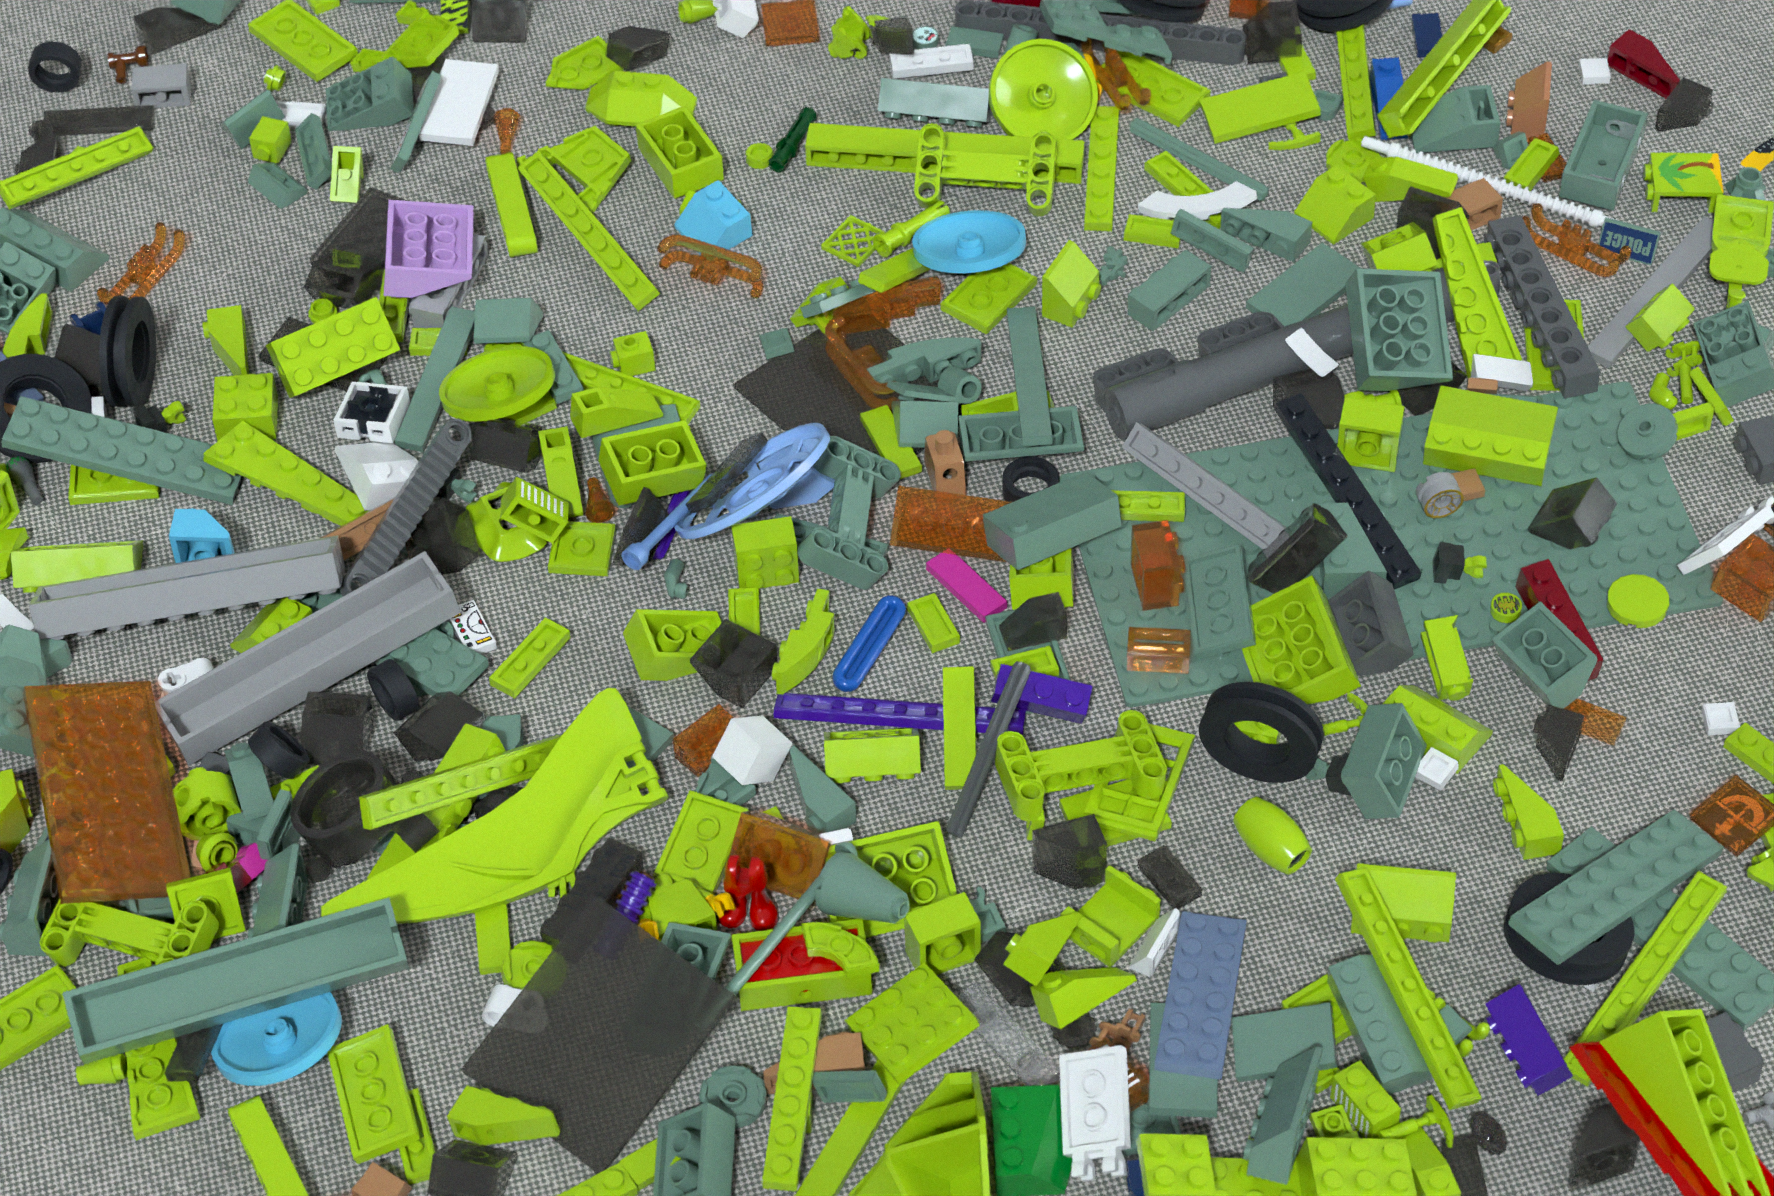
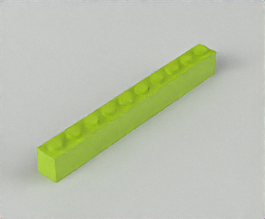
(897, 149)

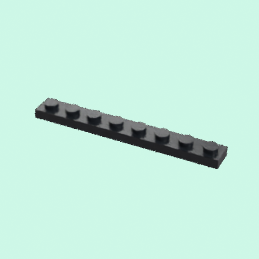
(1346, 487)

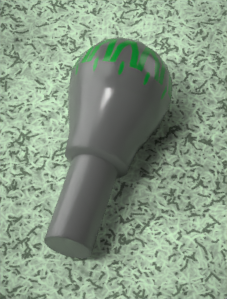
(21, 473)

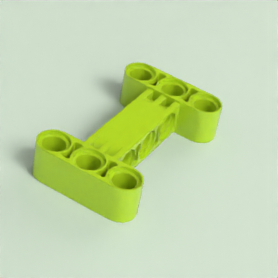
(985, 169)
(1127, 755)
(126, 932)

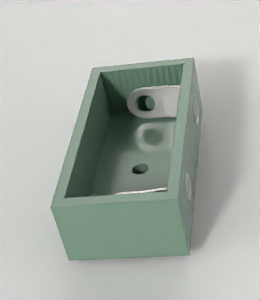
(1608, 138)

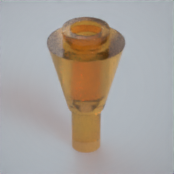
(506, 125)
(598, 507)

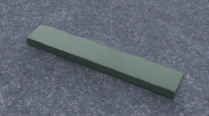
(426, 403)

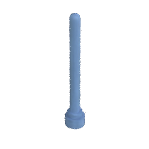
(637, 554)

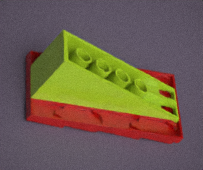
(1679, 1102)

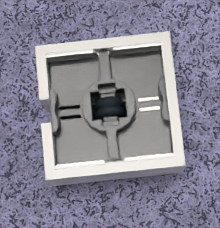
(372, 412)

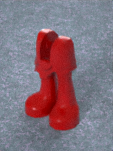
(739, 883)

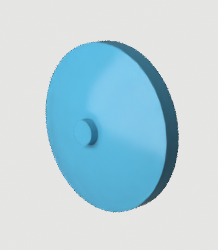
(969, 241)
(277, 1041)

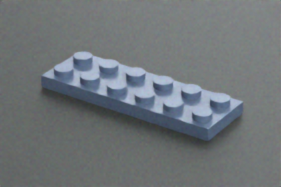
(1200, 995)

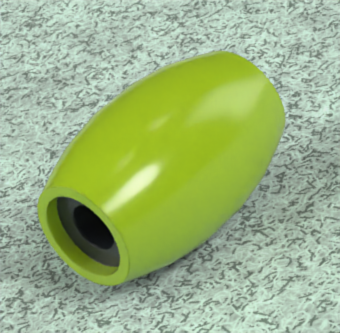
(1272, 835)

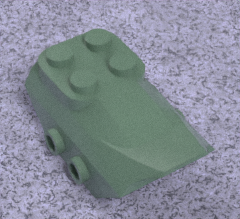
(20, 666)

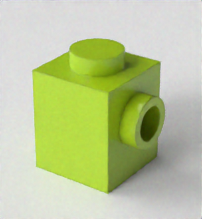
(270, 139)
(633, 354)

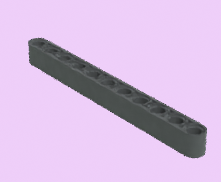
(1184, 40)

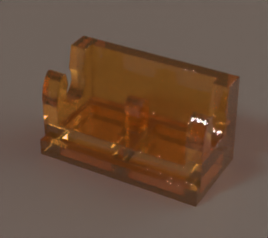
(699, 740)

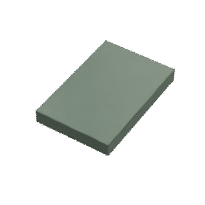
(1277, 1036)

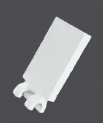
(1748, 522)
(1095, 1110)

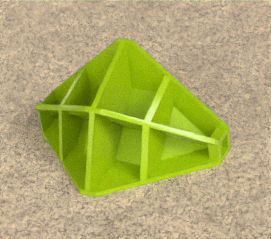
(938, 1146)

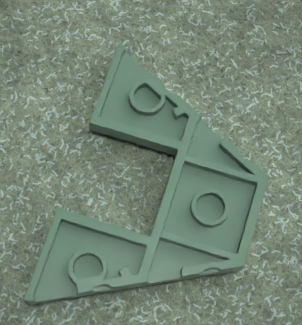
(1082, 20)

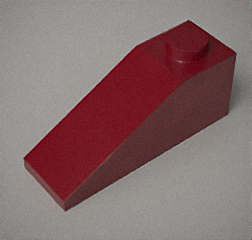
(1642, 62)

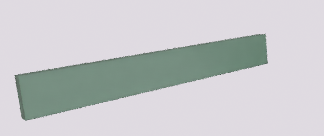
(1029, 377)

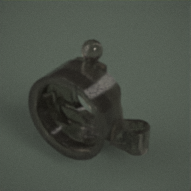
(330, 816)

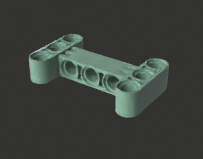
(841, 546)

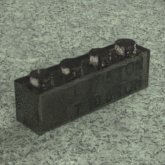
(603, 877)

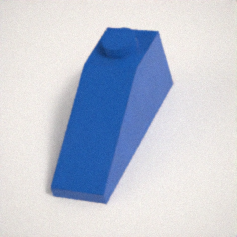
(1385, 82)

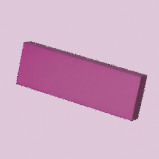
(966, 585)

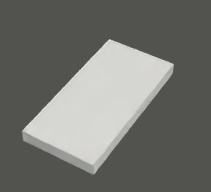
(459, 102)

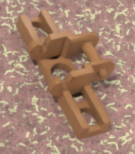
(1121, 1030)

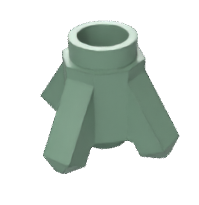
(1747, 184)

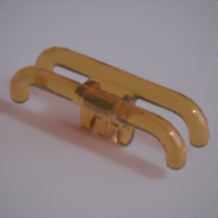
(1116, 75)
(1574, 246)
(712, 262)
(142, 267)
(855, 365)

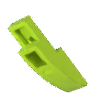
(805, 646)

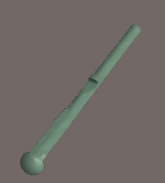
(782, 928)

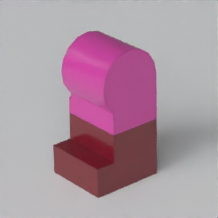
(244, 867)

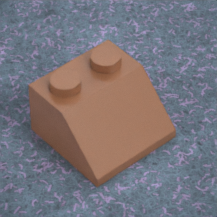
(1530, 101)

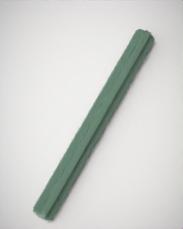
(1195, 157)

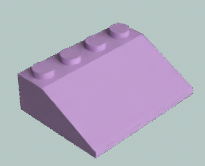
(427, 247)

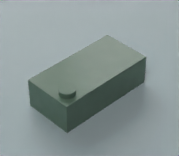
(1052, 520)

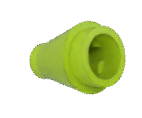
(695, 10)
(103, 1071)

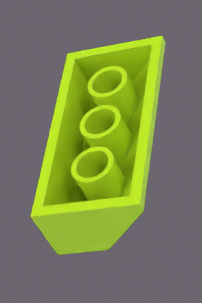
(71, 562)

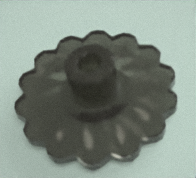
(1076, 1033)
(1488, 1133)

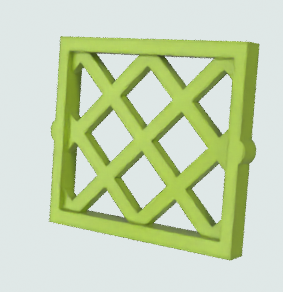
(828, 243)

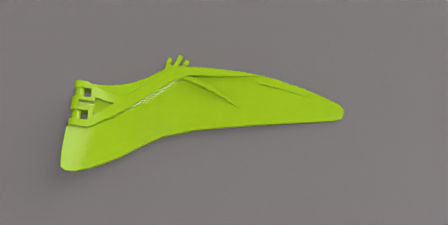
(535, 834)

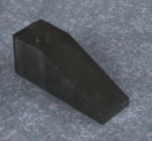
(169, 27)

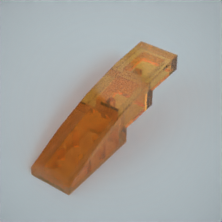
(877, 308)

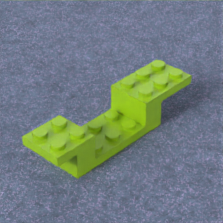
(1322, 1168)

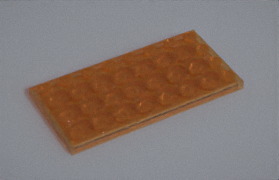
(105, 790)

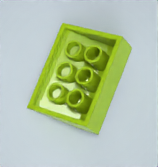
(1490, 434)
(1300, 645)
(912, 861)

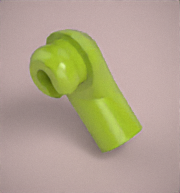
(1660, 393)

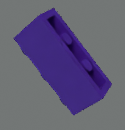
(1048, 695)
(1527, 1041)

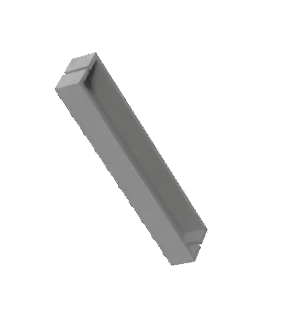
(188, 588)
(306, 657)

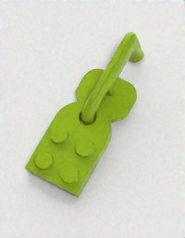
(1740, 243)

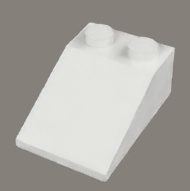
(376, 470)

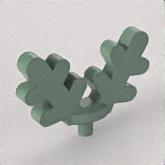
(1114, 261)

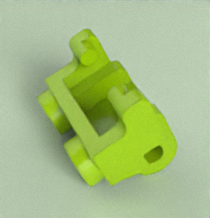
(848, 35)

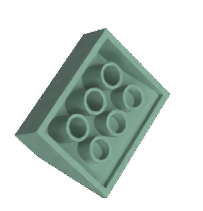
(1398, 329)

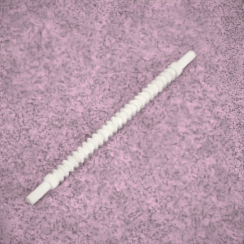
(1394, 149)

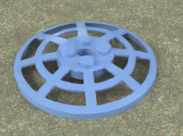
(762, 485)

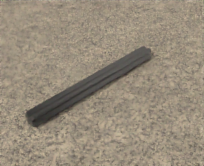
(987, 749)

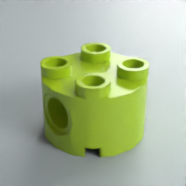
(205, 802)

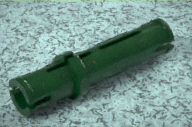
(788, 146)

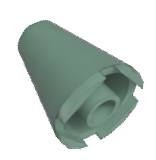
(859, 891)

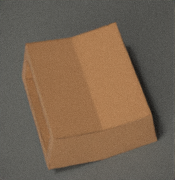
(380, 1183)

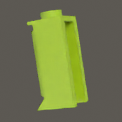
(1446, 658)

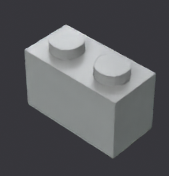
(161, 85)

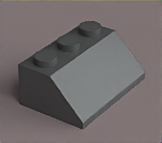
(1371, 625)

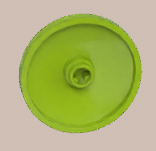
(1043, 89)
(497, 383)

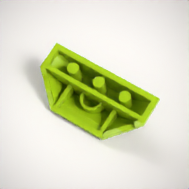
(635, 97)

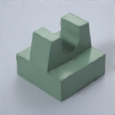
(1510, 148)

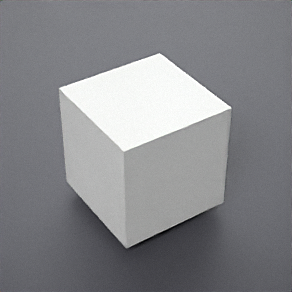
(752, 750)

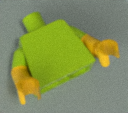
(683, 905)

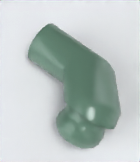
(671, 577)

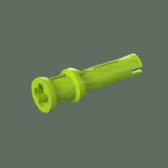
(901, 233)

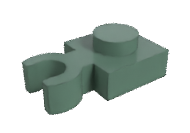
(988, 915)

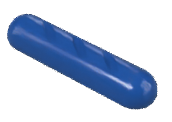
(868, 643)

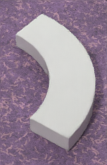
(1165, 205)

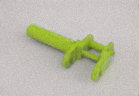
(1684, 365)

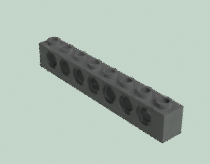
(1542, 307)

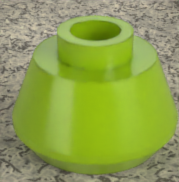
(216, 849)

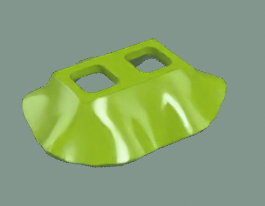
(495, 541)

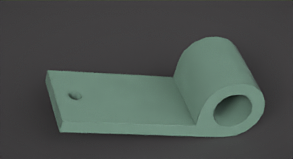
(953, 386)

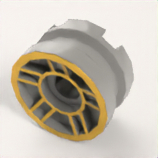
(1440, 495)

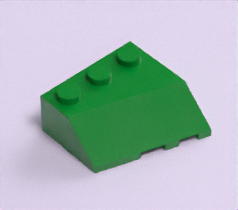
(1028, 1141)

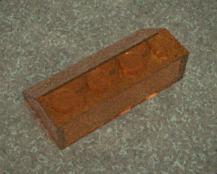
(942, 522)

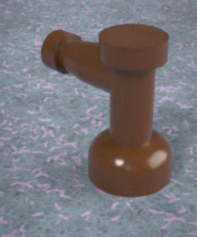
(119, 62)

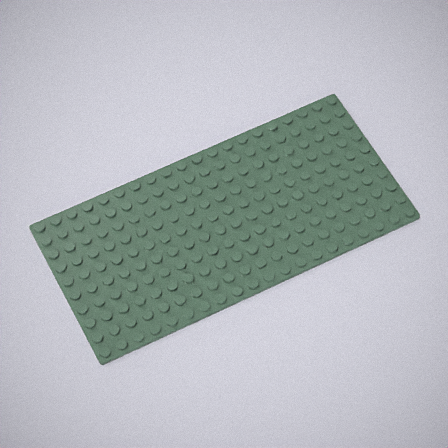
(1643, 537)

